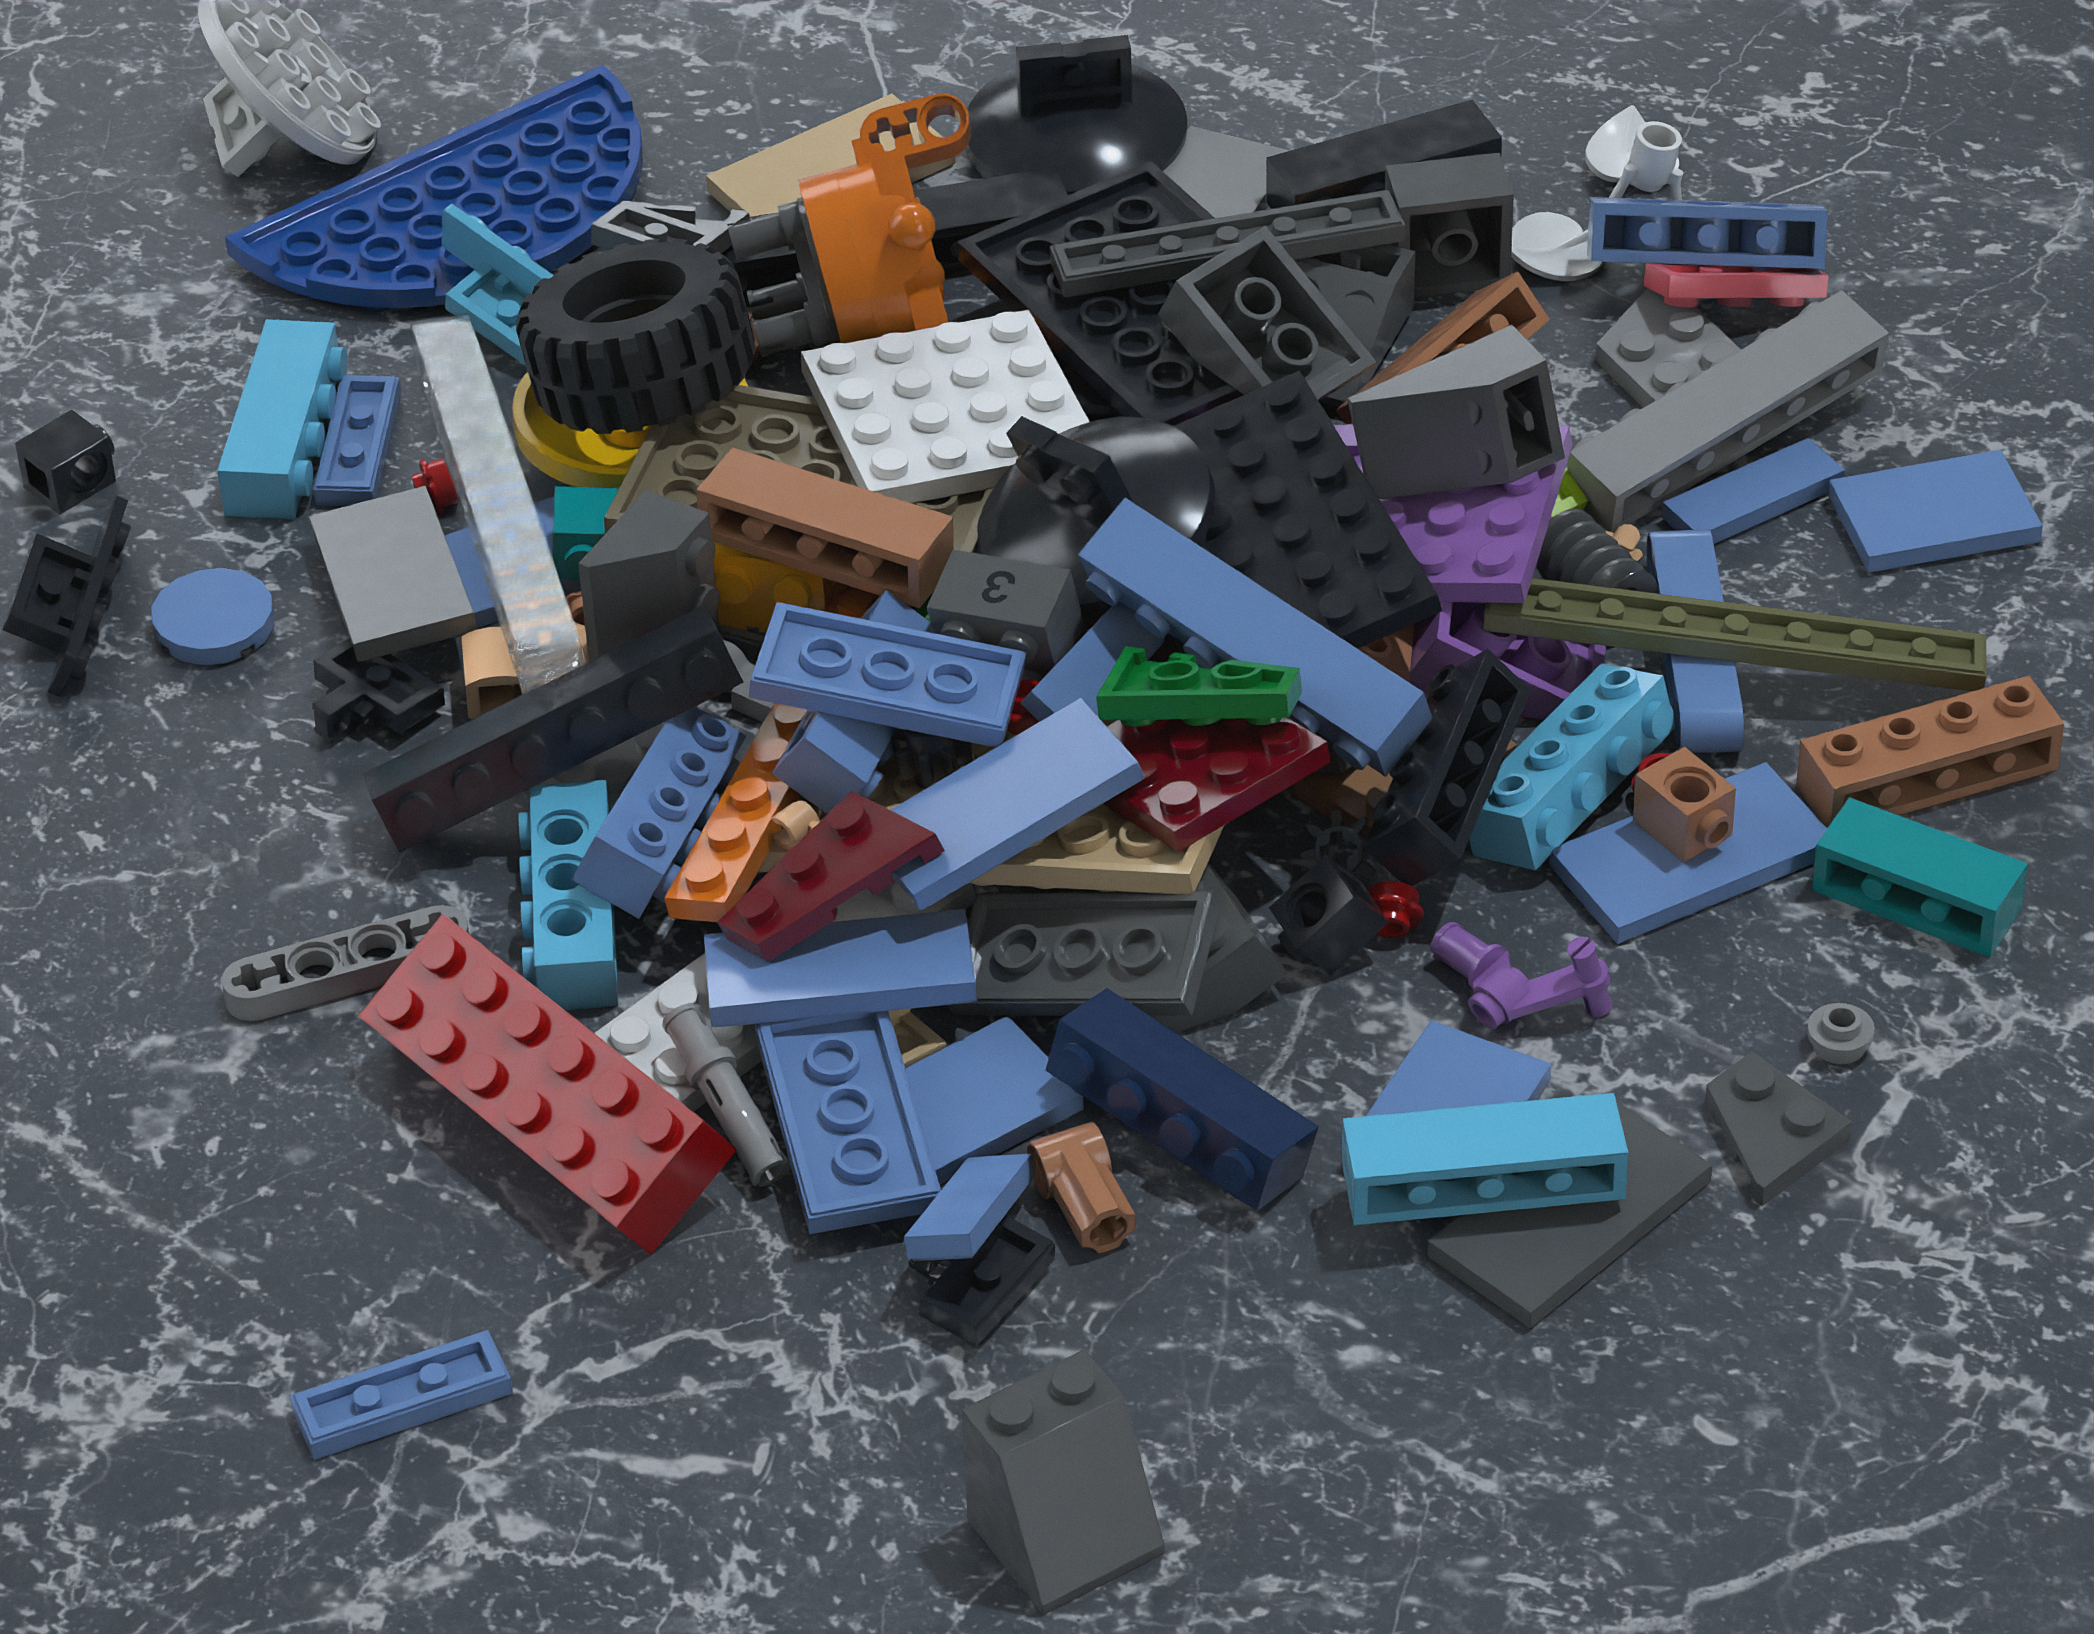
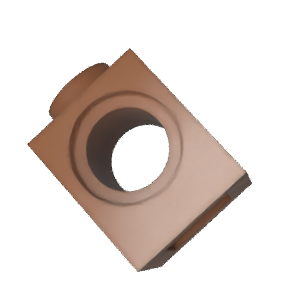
(1684, 804)

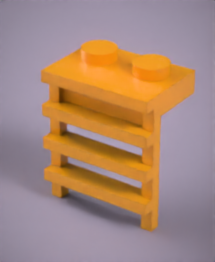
(754, 585)

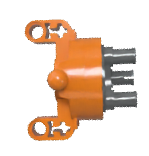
(857, 239)

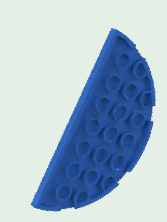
(526, 172)

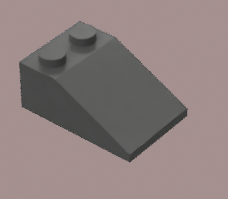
(1262, 319)

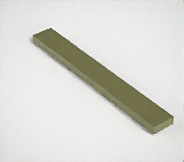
(1745, 634)

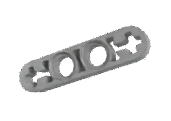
(338, 951)

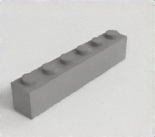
(1727, 410)

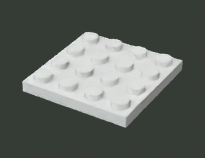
(934, 404)

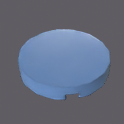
(212, 616)

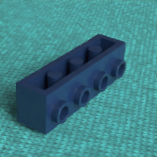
(1181, 1099)

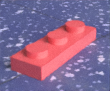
(1734, 285)

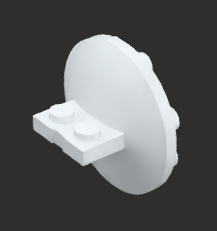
(280, 85)

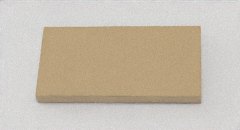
(772, 175)

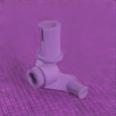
(1506, 993)

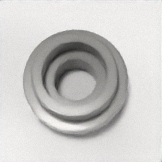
(1840, 1032)

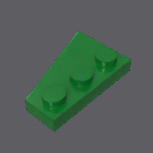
(1179, 689)

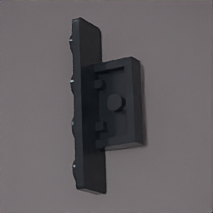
(59, 595)

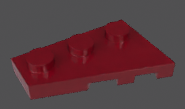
(836, 860)

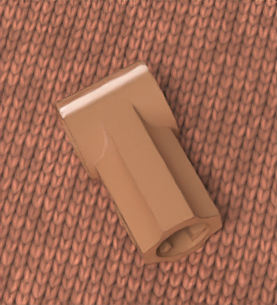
(1078, 1174)

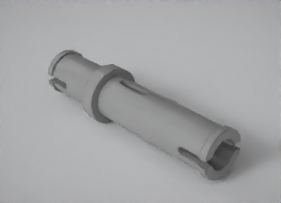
(713, 1072)

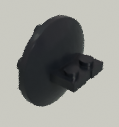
(1076, 112)
(1077, 478)

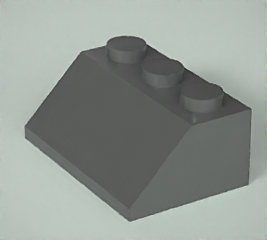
(647, 572)

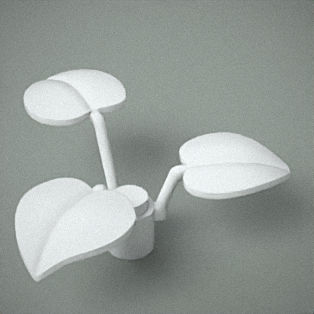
(1620, 152)

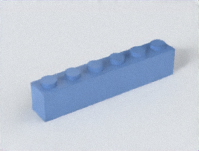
(1230, 617)

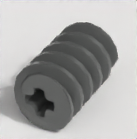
(1585, 554)

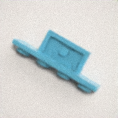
(498, 283)

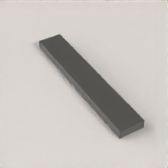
(1181, 248)

